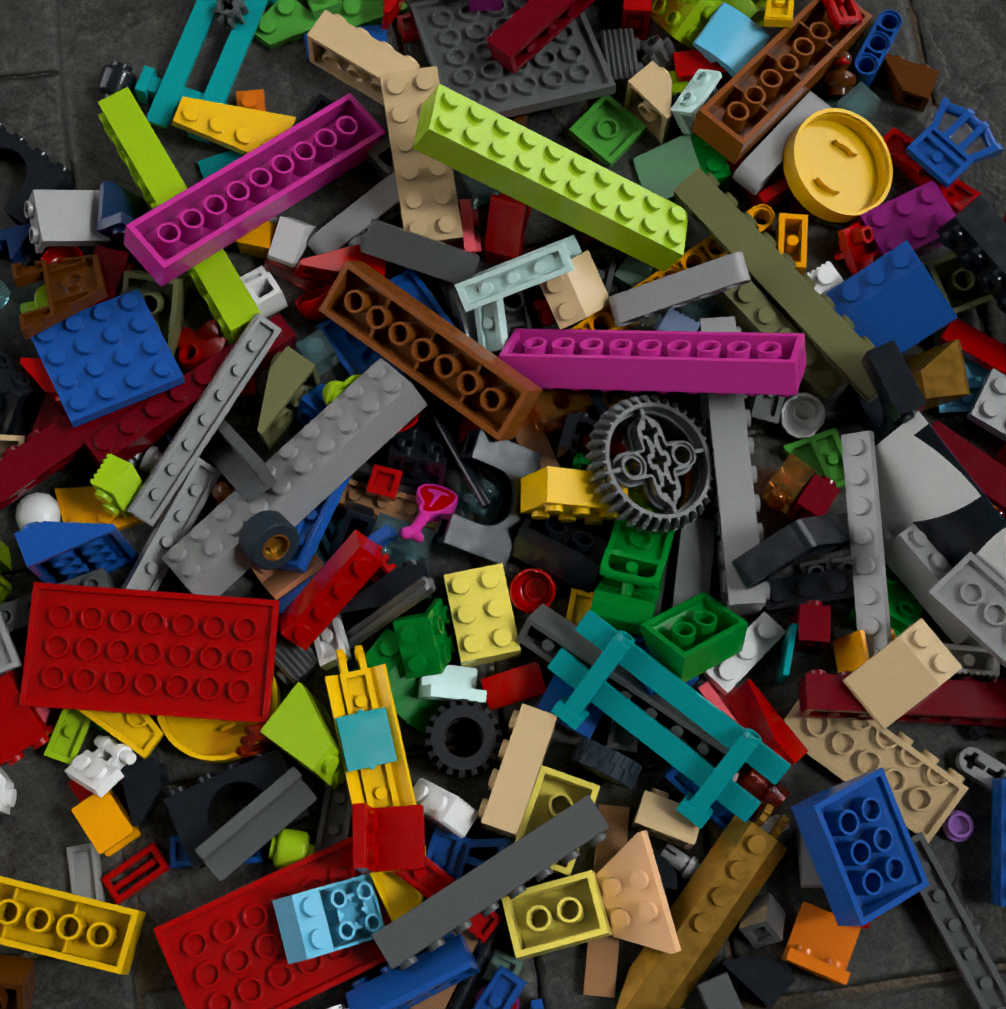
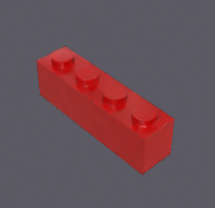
(330, 590)

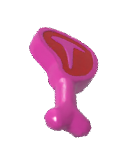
(432, 502)

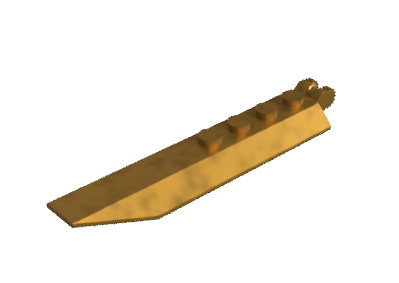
(706, 913)

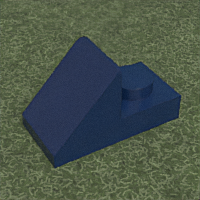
(16, 242)

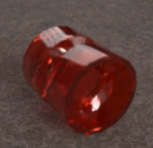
(764, 790)

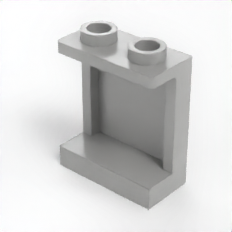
(64, 219)

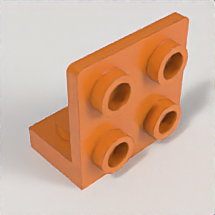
(820, 944)

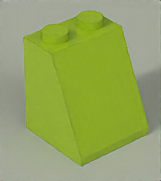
(307, 735)

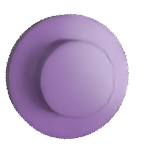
(958, 826)

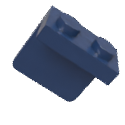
(117, 209)

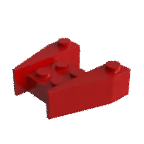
(505, 229)

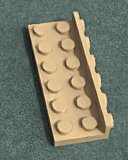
(856, 747)

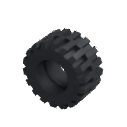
(462, 712)

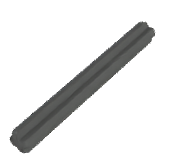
(390, 611)

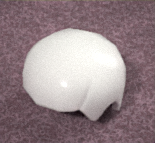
(802, 415)
(38, 508)

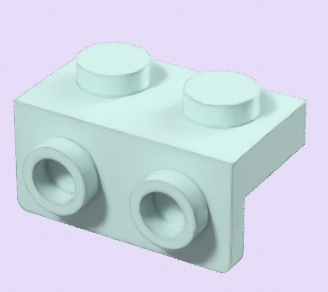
(694, 97)

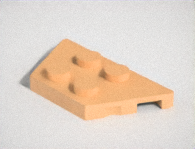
(637, 898)

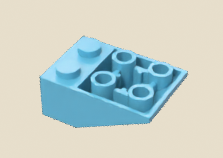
(328, 918)

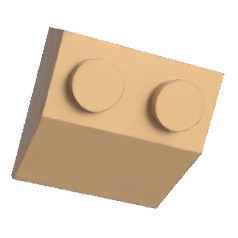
(650, 99)
(576, 292)
(663, 821)

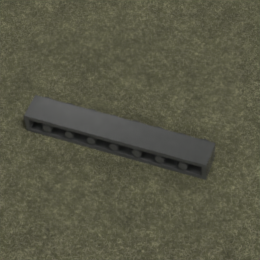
(548, 632)
(490, 882)

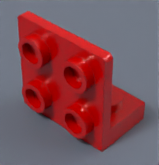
(388, 838)

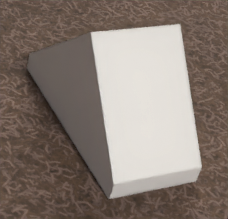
(290, 240)

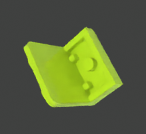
(684, 17)

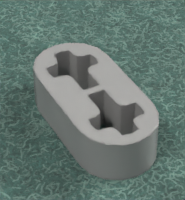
(985, 761)

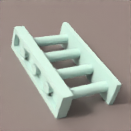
(518, 273)

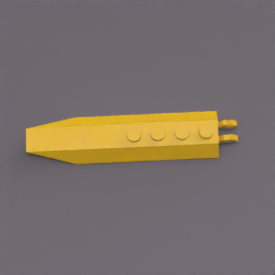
(387, 783)

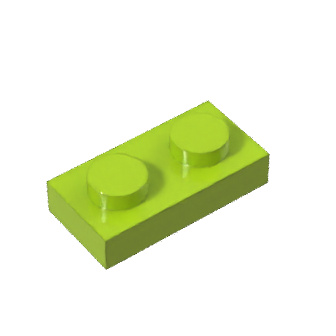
(68, 736)

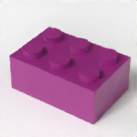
(910, 218)

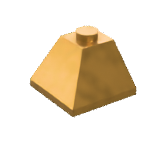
(940, 373)

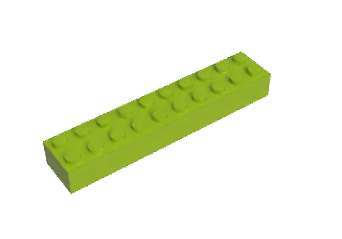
(550, 178)
(160, 181)

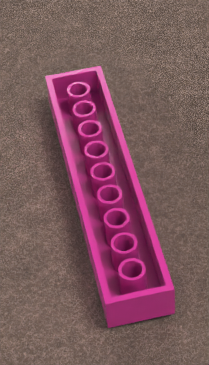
(252, 189)
(659, 360)

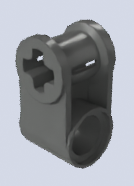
(517, 316)

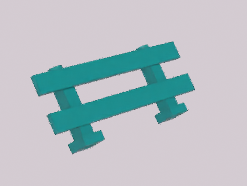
(170, 89)
(714, 782)

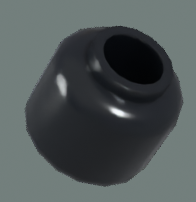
(115, 78)

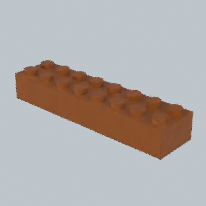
(774, 81)
(430, 350)

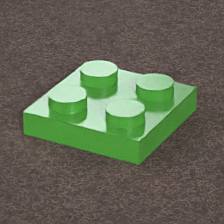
(607, 130)

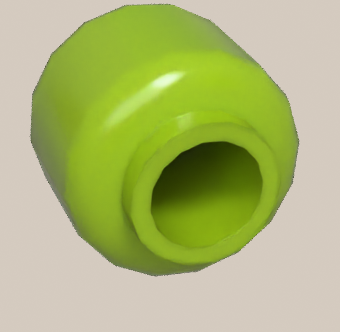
(290, 847)

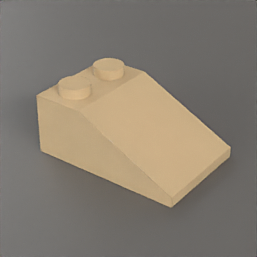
(902, 673)

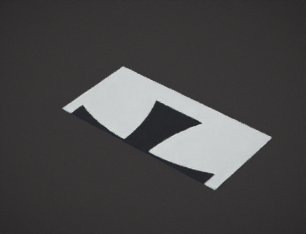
(930, 488)

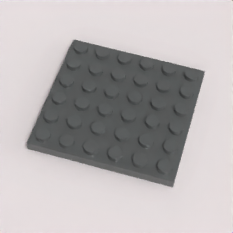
(558, 75)

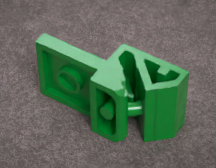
(631, 577)

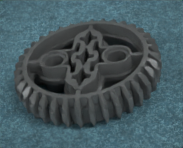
(651, 464)

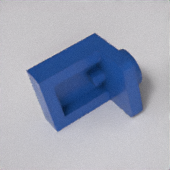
(310, 405)

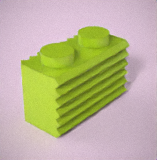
(116, 485)

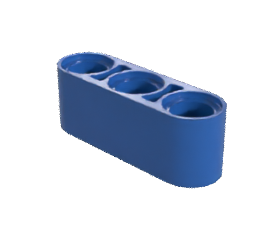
(881, 39)

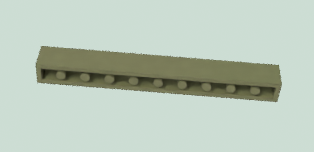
(778, 278)

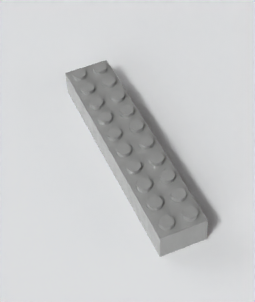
(305, 474)
(734, 498)

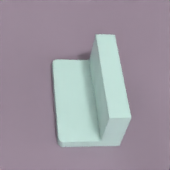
(492, 326)
(453, 684)

